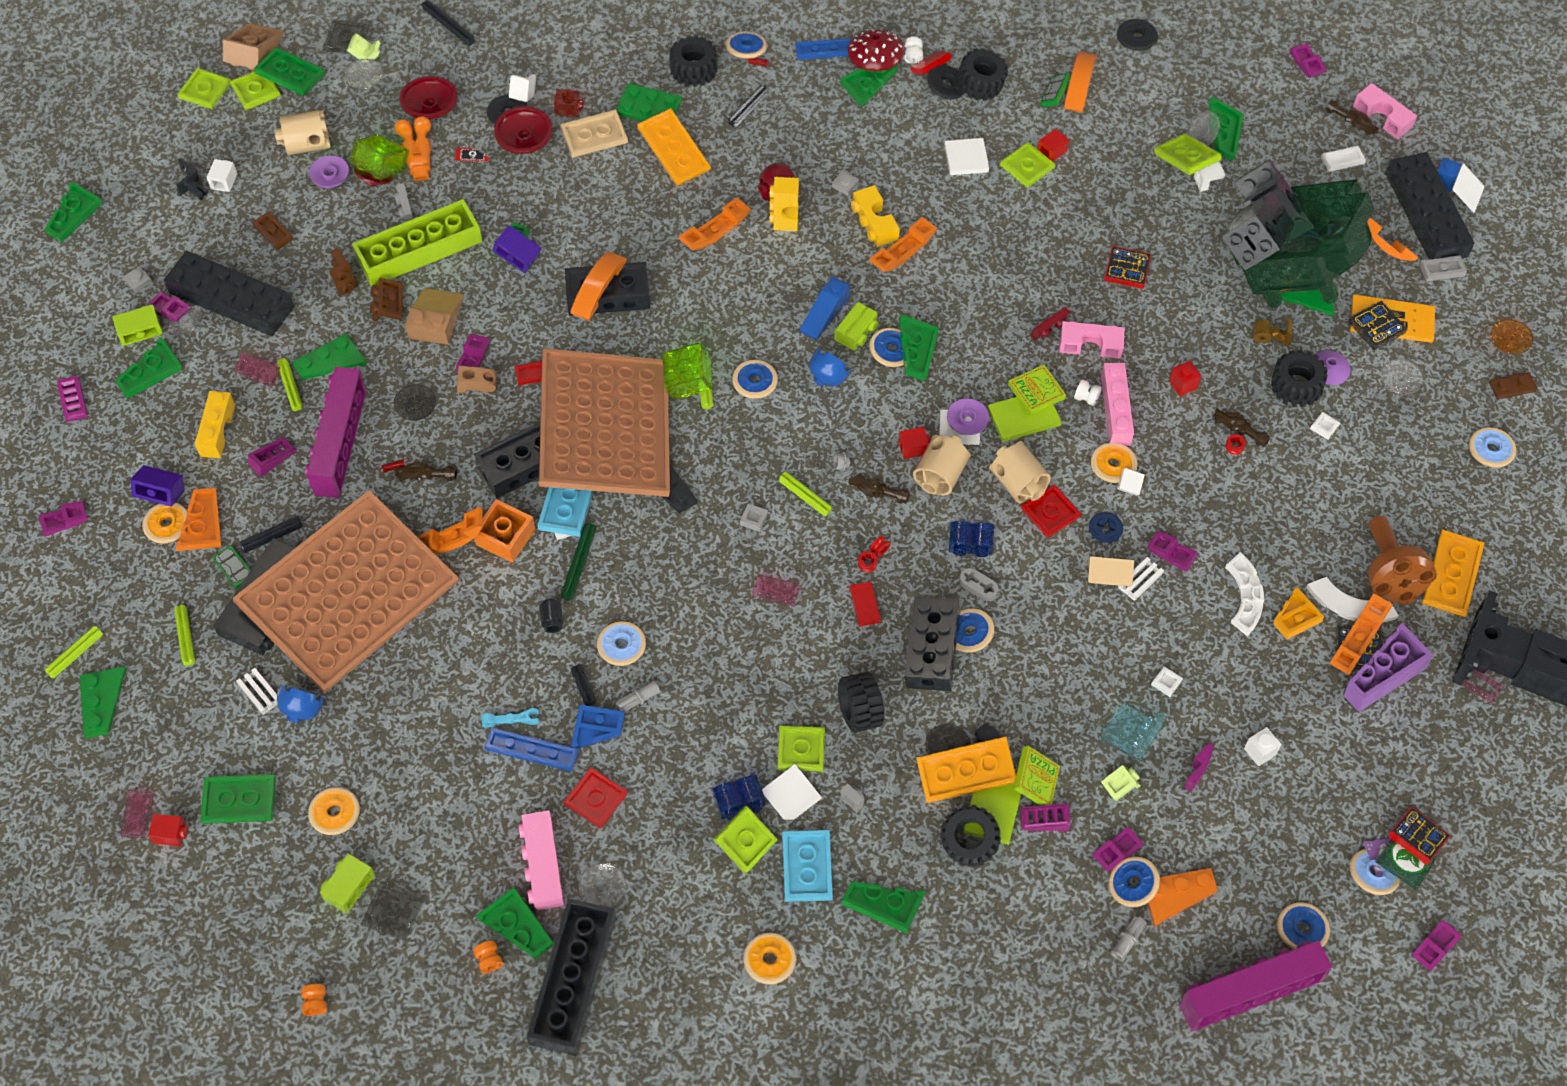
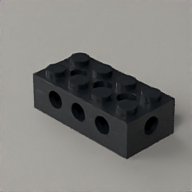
(624, 293)
(511, 461)
(932, 644)

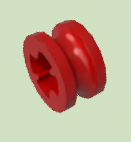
(1235, 438)
(880, 546)
(861, 564)

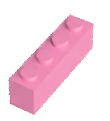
(1117, 403)
(542, 860)

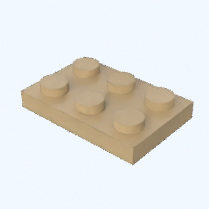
(594, 133)

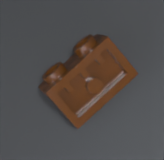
(341, 274)
(386, 299)

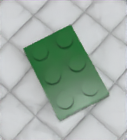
(289, 71)
(644, 103)
(238, 799)

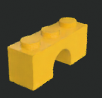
(784, 203)
(880, 228)
(217, 412)

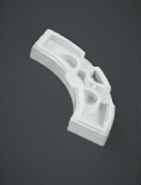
(1251, 593)
(1339, 602)

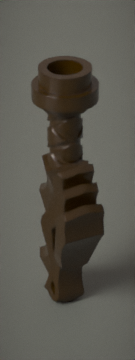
(1356, 118)
(1236, 422)
(421, 471)
(874, 488)

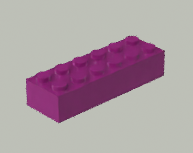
(336, 432)
(1254, 985)

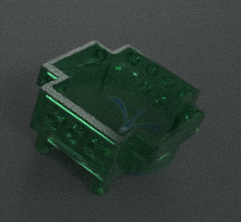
(1322, 252)

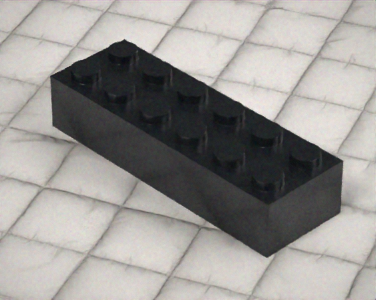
(1429, 207)
(229, 293)
(571, 977)

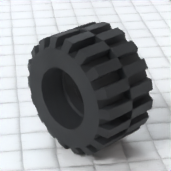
(987, 64)
(693, 72)
(1299, 364)
(861, 701)
(956, 821)

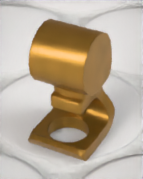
(1264, 332)

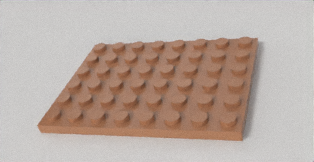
(604, 423)
(345, 591)

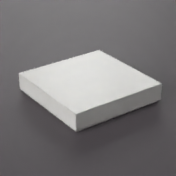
(966, 156)

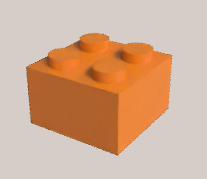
(505, 530)

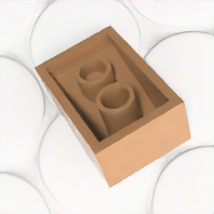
(250, 45)
(433, 316)

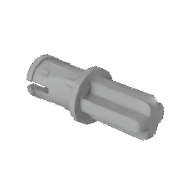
(638, 696)
(1129, 938)

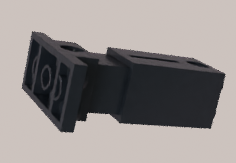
(1269, 217)
(1531, 660)

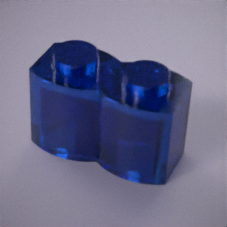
(971, 538)
(733, 796)

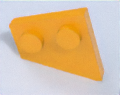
(1297, 615)

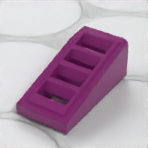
(70, 386)
(261, 465)
(1053, 809)

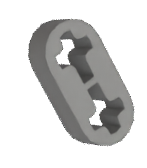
(979, 584)

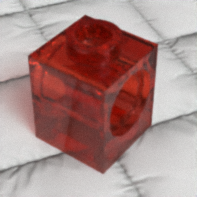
(567, 103)

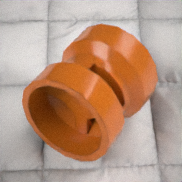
(488, 957)
(313, 999)

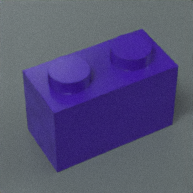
(516, 249)
(157, 485)

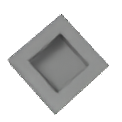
(845, 183)
(137, 279)
(754, 517)
(852, 797)

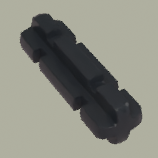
(583, 685)

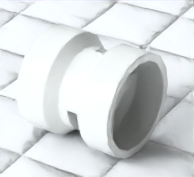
(913, 50)
(1087, 392)

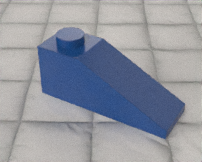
(826, 307)

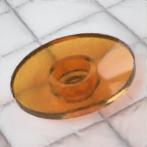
(1514, 330)

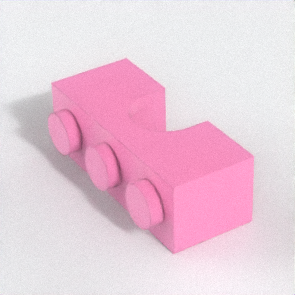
(1375, 100)
(1108, 338)

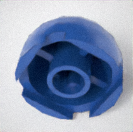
(827, 369)
(298, 704)

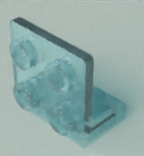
(1132, 731)

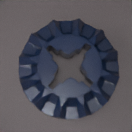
(1100, 520)

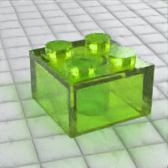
(378, 156)
(687, 371)

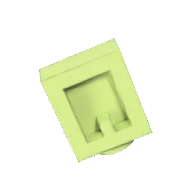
(362, 48)
(1121, 782)

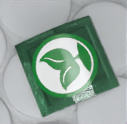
(1404, 864)

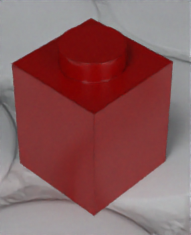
(1053, 145)
(1185, 378)
(913, 442)
(167, 830)

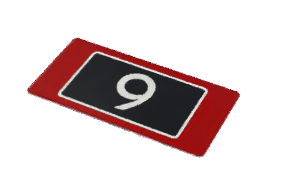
(470, 154)

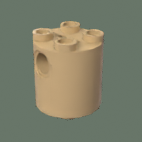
(303, 132)
(941, 465)
(1020, 472)

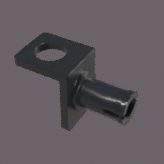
(190, 183)

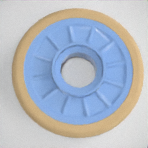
(1487, 457)
(627, 654)
(1366, 880)

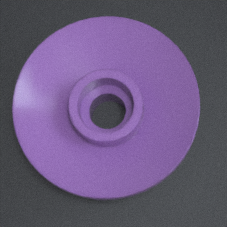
(326, 166)
(1339, 371)
(968, 408)

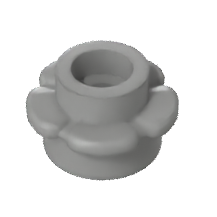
(841, 461)

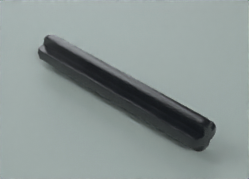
(448, 22)

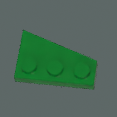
(865, 84)
(1230, 128)
(73, 211)
(1310, 299)
(917, 346)
(321, 361)
(151, 369)
(99, 699)
(885, 905)
(517, 923)

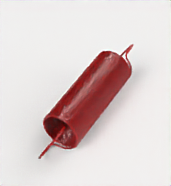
(758, 61)
(391, 466)

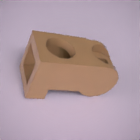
(476, 379)

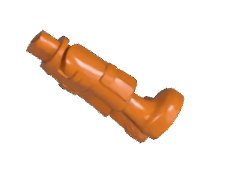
(420, 149)

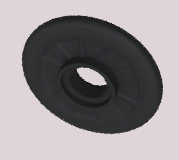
(1128, 40)
(935, 81)
(499, 104)

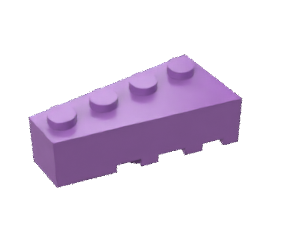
(1392, 666)

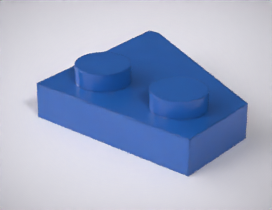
(596, 725)

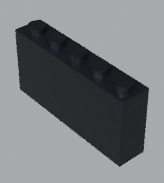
(233, 622)

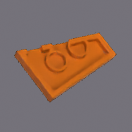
(201, 524)
(1180, 892)

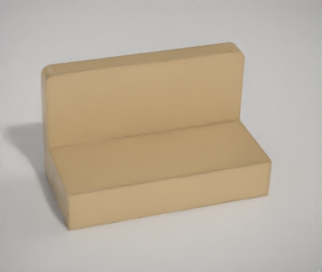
(1110, 571)

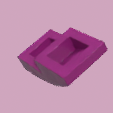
(1308, 63)
(168, 307)
(473, 351)
(67, 517)
(1169, 550)
(1200, 764)
(1118, 849)
(1436, 945)

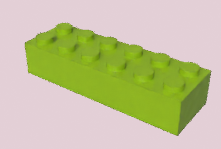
(417, 242)

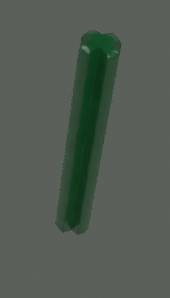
(578, 561)

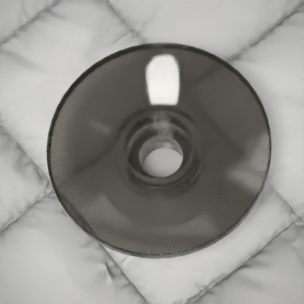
(413, 395)
(936, 738)

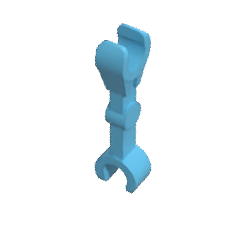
(490, 720)

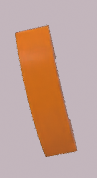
(1080, 81)
(713, 230)
(904, 248)
(1396, 249)
(596, 283)
(455, 535)
(1361, 634)

